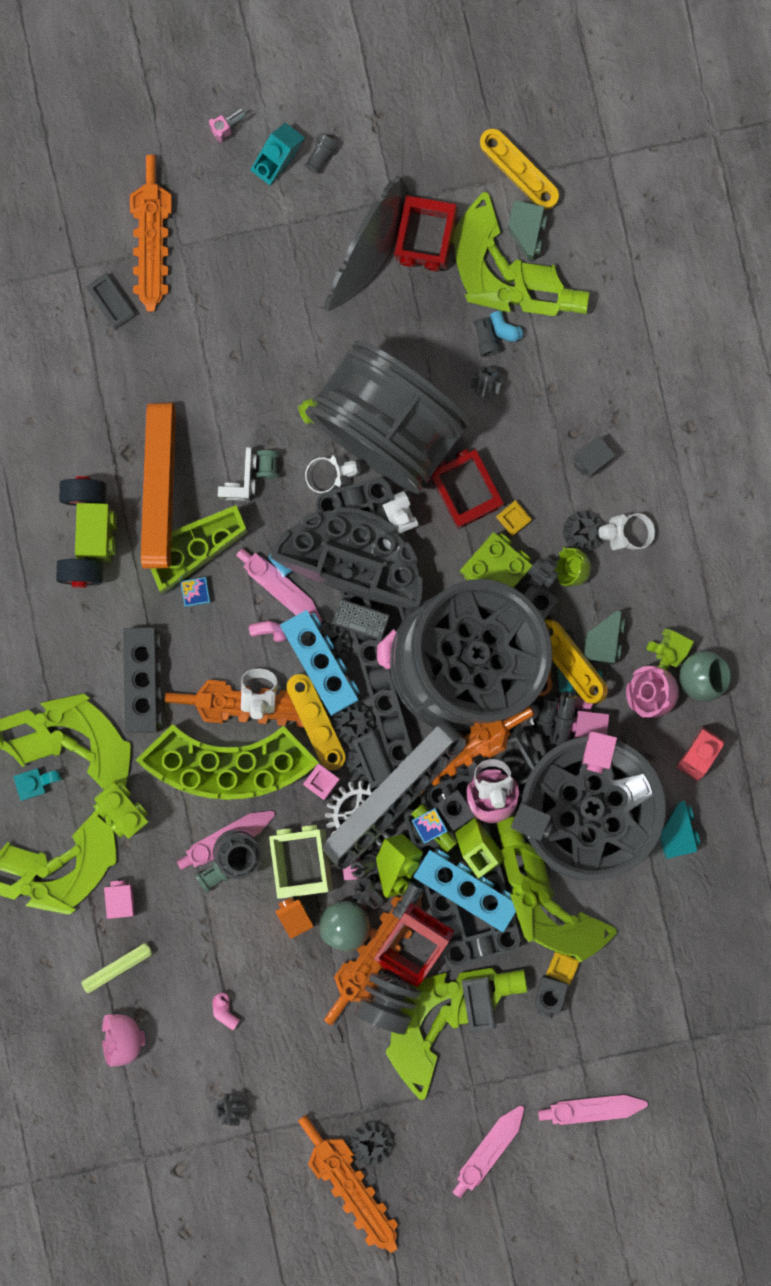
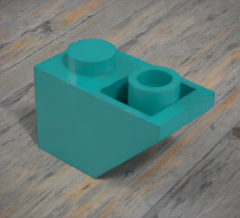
(277, 153)
(677, 832)

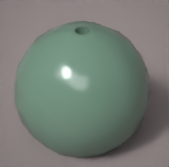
(705, 676)
(344, 926)

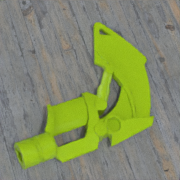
(473, 237)
(108, 753)
(93, 853)
(580, 934)
(412, 1053)

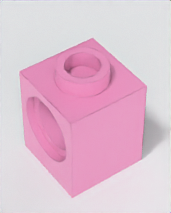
(589, 721)
(599, 752)
(321, 782)
(119, 900)

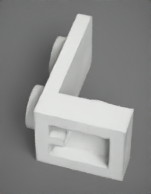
(233, 491)

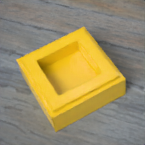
(513, 518)
(562, 967)

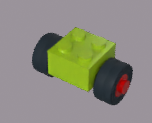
(93, 532)

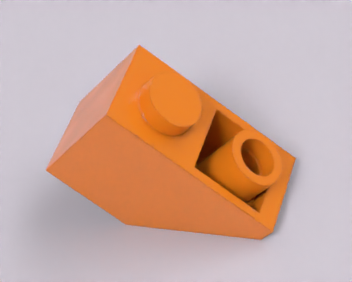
(294, 917)

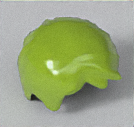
(573, 567)

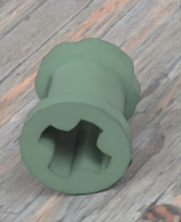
(267, 464)
(210, 877)

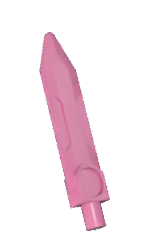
(275, 584)
(202, 851)
(592, 1109)
(489, 1151)

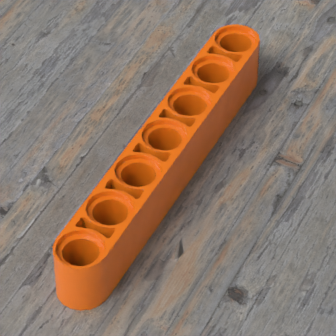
(158, 485)

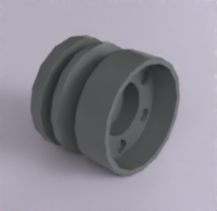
(388, 1003)

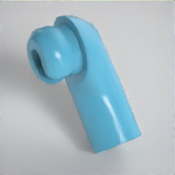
(504, 330)

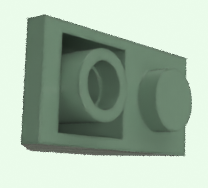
(525, 225)
(602, 640)

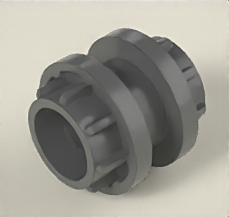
(243, 867)

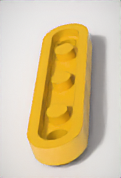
(518, 168)
(575, 665)
(315, 722)

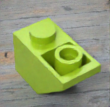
(478, 848)
(397, 864)

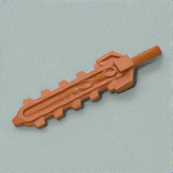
(151, 207)
(217, 702)
(486, 740)
(354, 976)
(332, 1162)

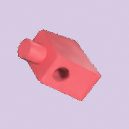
(700, 754)

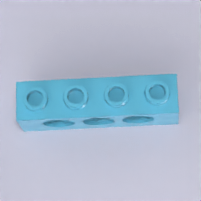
(294, 630)
(428, 873)

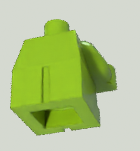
(671, 650)

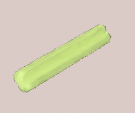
(116, 968)

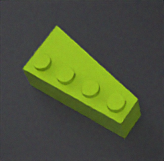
(199, 543)

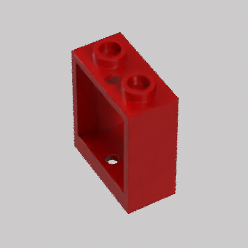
(431, 208)
(477, 512)
(426, 926)

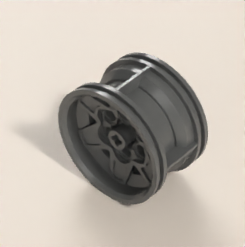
(387, 416)
(509, 619)
(635, 839)

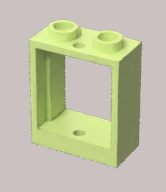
(279, 866)

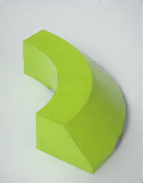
(227, 771)

